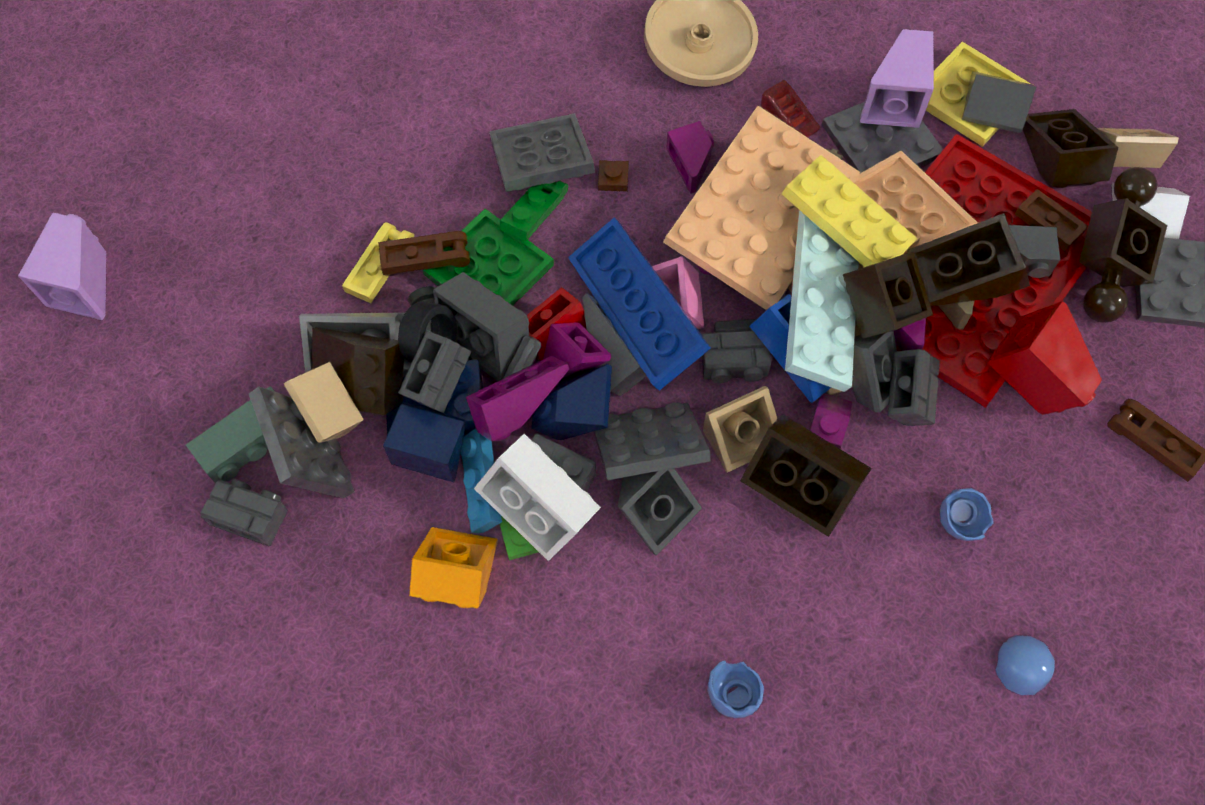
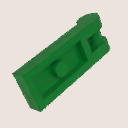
(533, 209)

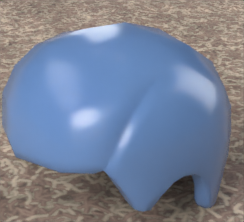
(966, 506)
(1024, 665)
(742, 700)

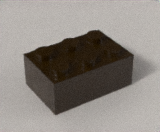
(805, 474)

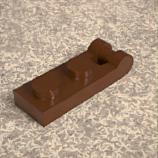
(423, 252)
(1158, 439)

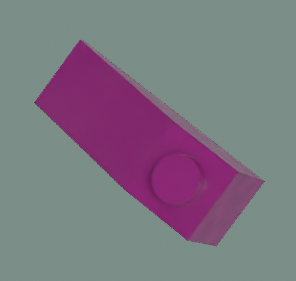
(512, 401)

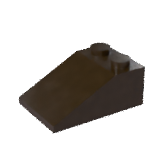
(1069, 148)
(972, 264)
(366, 366)

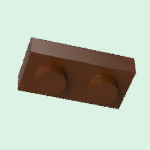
(1044, 212)

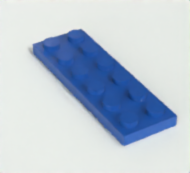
(638, 304)

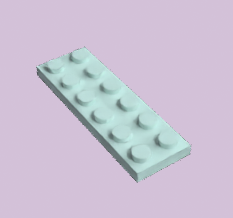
(821, 310)

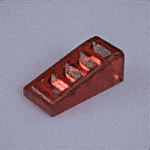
(782, 95)

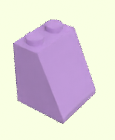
(902, 82)
(68, 267)

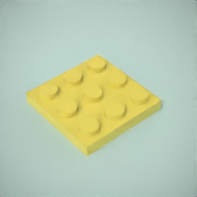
(952, 86)

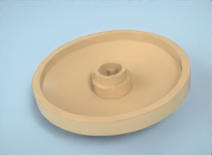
(701, 39)

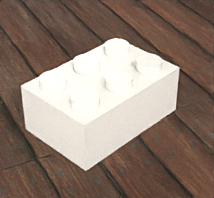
(536, 497)

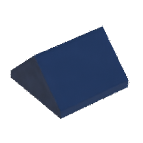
(425, 441)

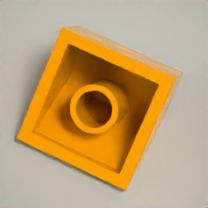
(452, 567)

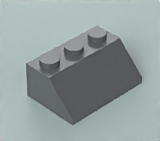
(484, 323)

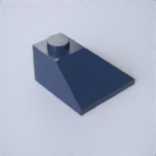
(575, 405)

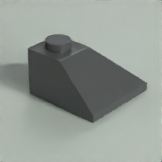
(657, 506)

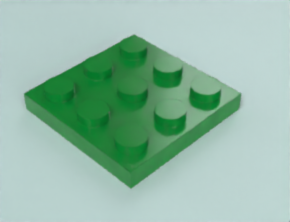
(497, 260)

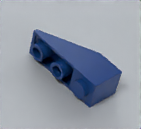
(773, 330)

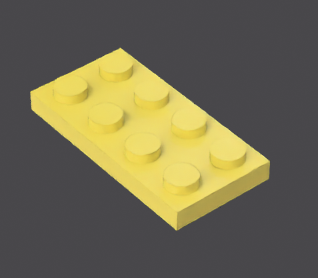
(847, 214)

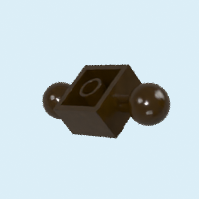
(1122, 244)

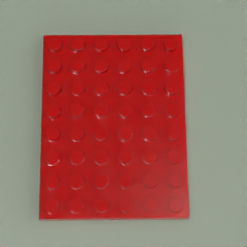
(986, 189)

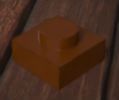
(613, 175)

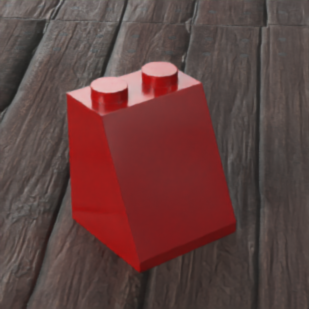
(1047, 361)

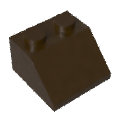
(887, 295)

